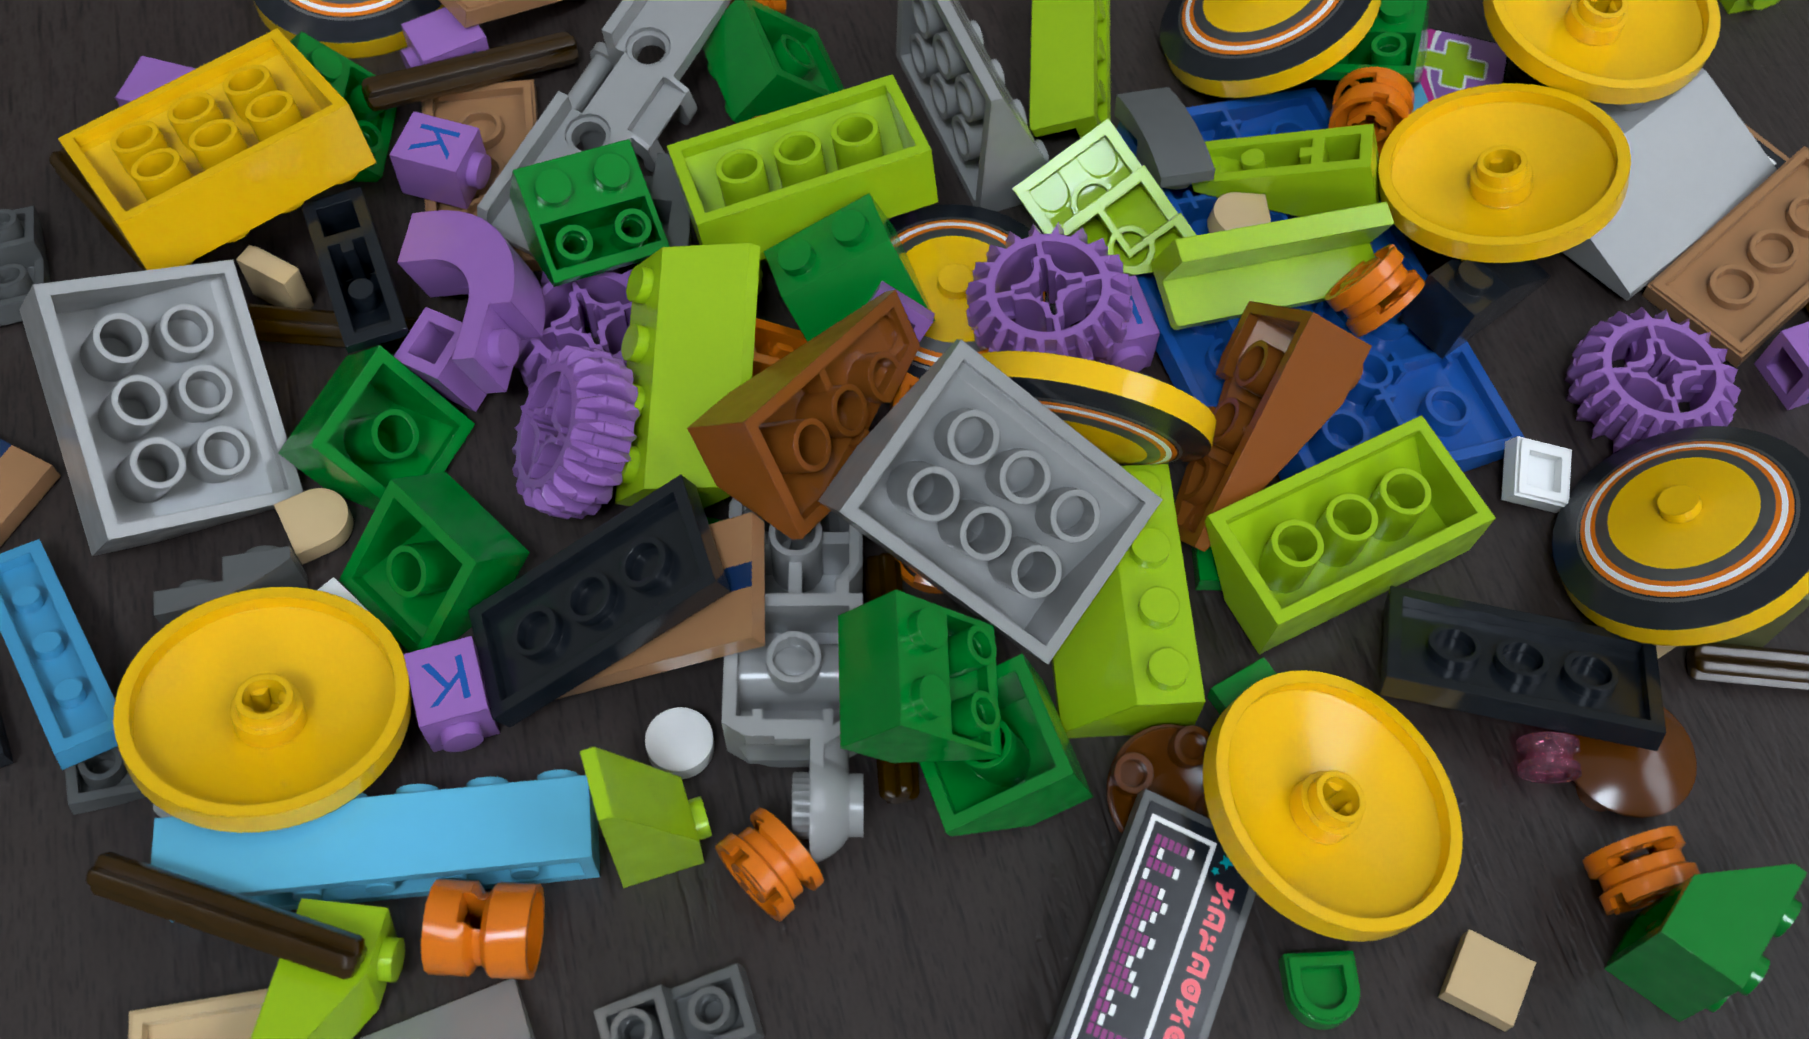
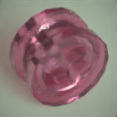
(1549, 757)

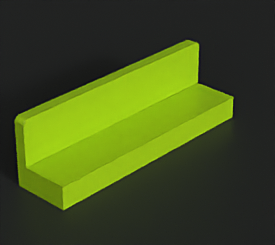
(1069, 66)
(1270, 263)

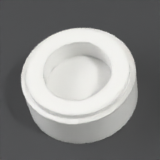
(680, 742)

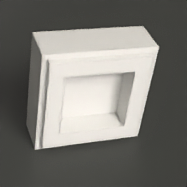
(1536, 474)

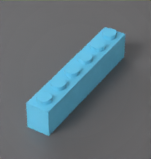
(400, 843)

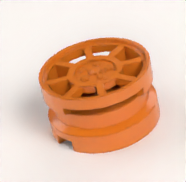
(1379, 102)
(1375, 291)
(769, 864)
(1639, 869)

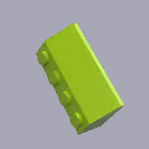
(803, 164)
(686, 352)
(1343, 532)
(1135, 645)

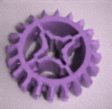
(1078, 278)
(569, 308)
(1661, 369)
(575, 432)

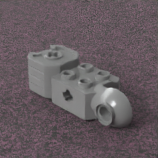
(785, 695)

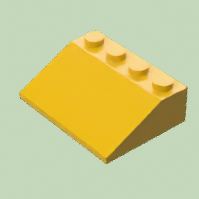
(219, 151)

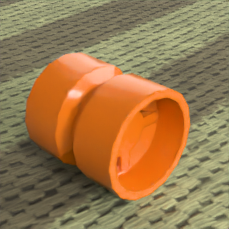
(482, 928)

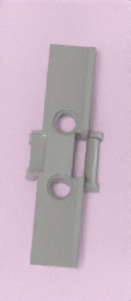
(615, 96)

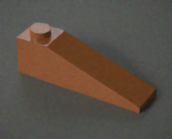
(1281, 385)
(800, 419)

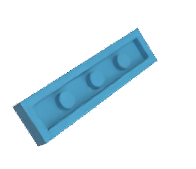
(54, 657)

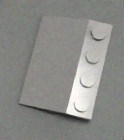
(967, 101)
(1686, 174)
(158, 401)
(993, 500)

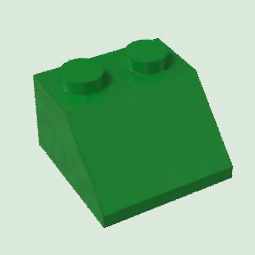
(766, 61)
(839, 265)
(375, 427)
(430, 560)
(1030, 779)

